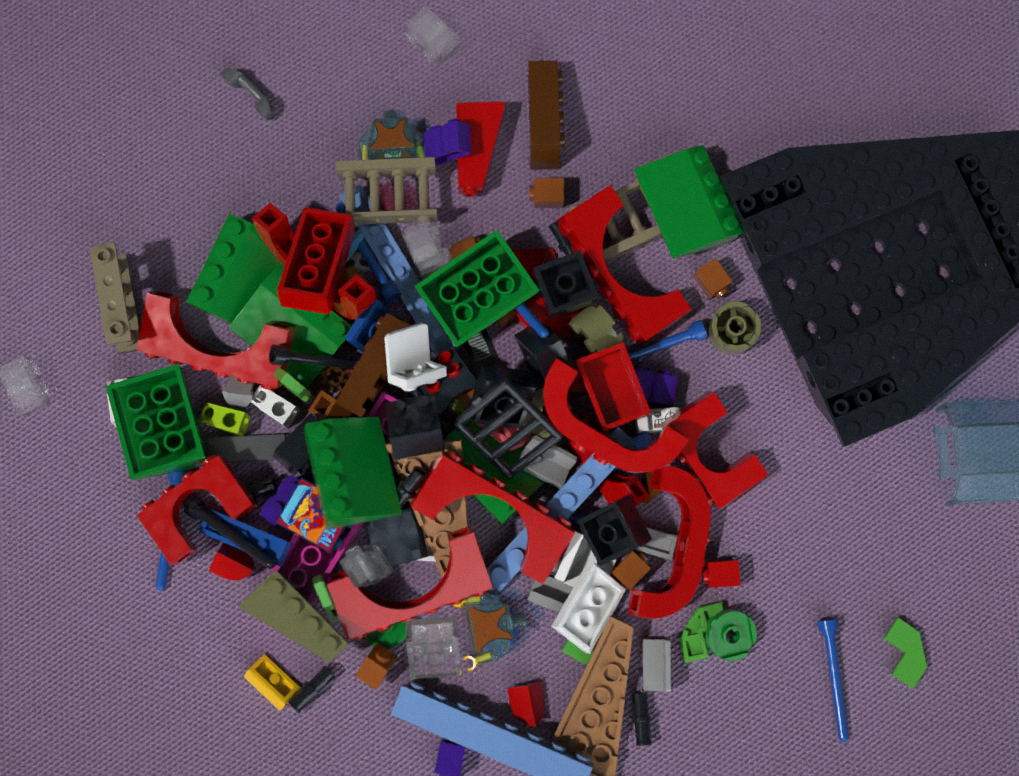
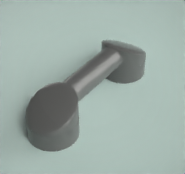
(234, 77)

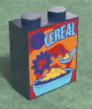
(304, 518)

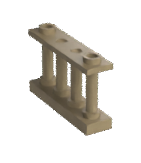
(398, 170)
(642, 235)
(116, 297)

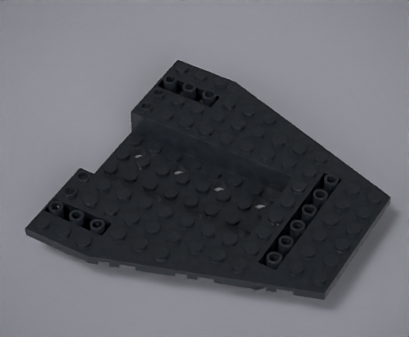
(836, 202)

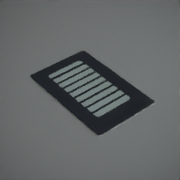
(480, 350)

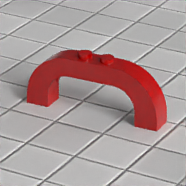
(274, 229)
(605, 449)
(690, 546)

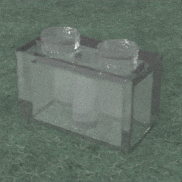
(431, 35)
(24, 385)
(365, 565)

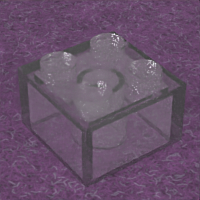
(424, 248)
(433, 647)

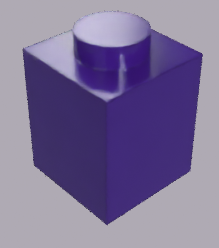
(449, 759)

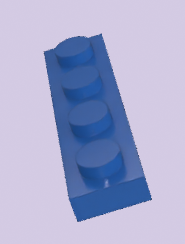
(267, 543)

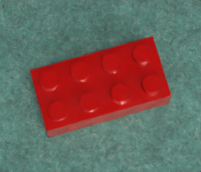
(316, 260)

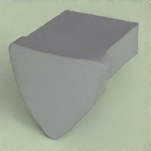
(238, 394)

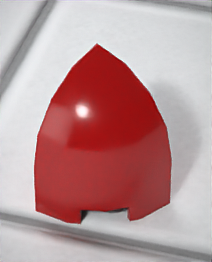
(231, 563)
(527, 702)

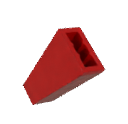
(485, 124)

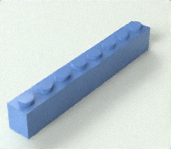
(485, 735)

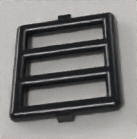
(521, 401)

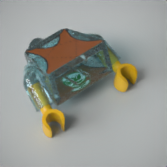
(391, 139)
(489, 627)

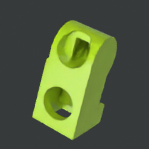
(225, 419)

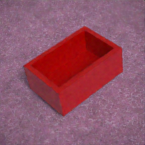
(613, 387)

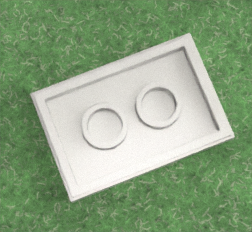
(589, 607)

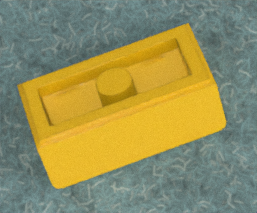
(272, 682)

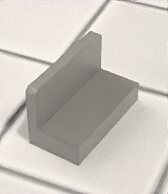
(553, 466)
(550, 594)
(656, 665)

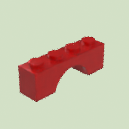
(615, 484)

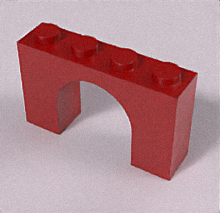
(719, 485)
(162, 516)

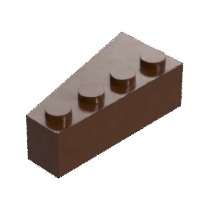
(545, 115)
(370, 372)

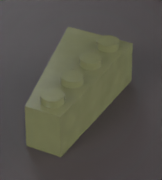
(293, 615)

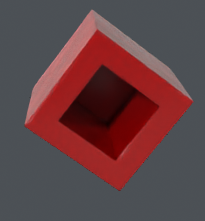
(721, 574)

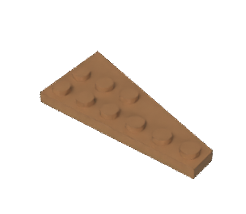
(450, 518)
(597, 705)

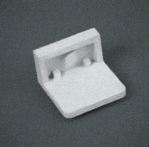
(410, 358)
(575, 559)

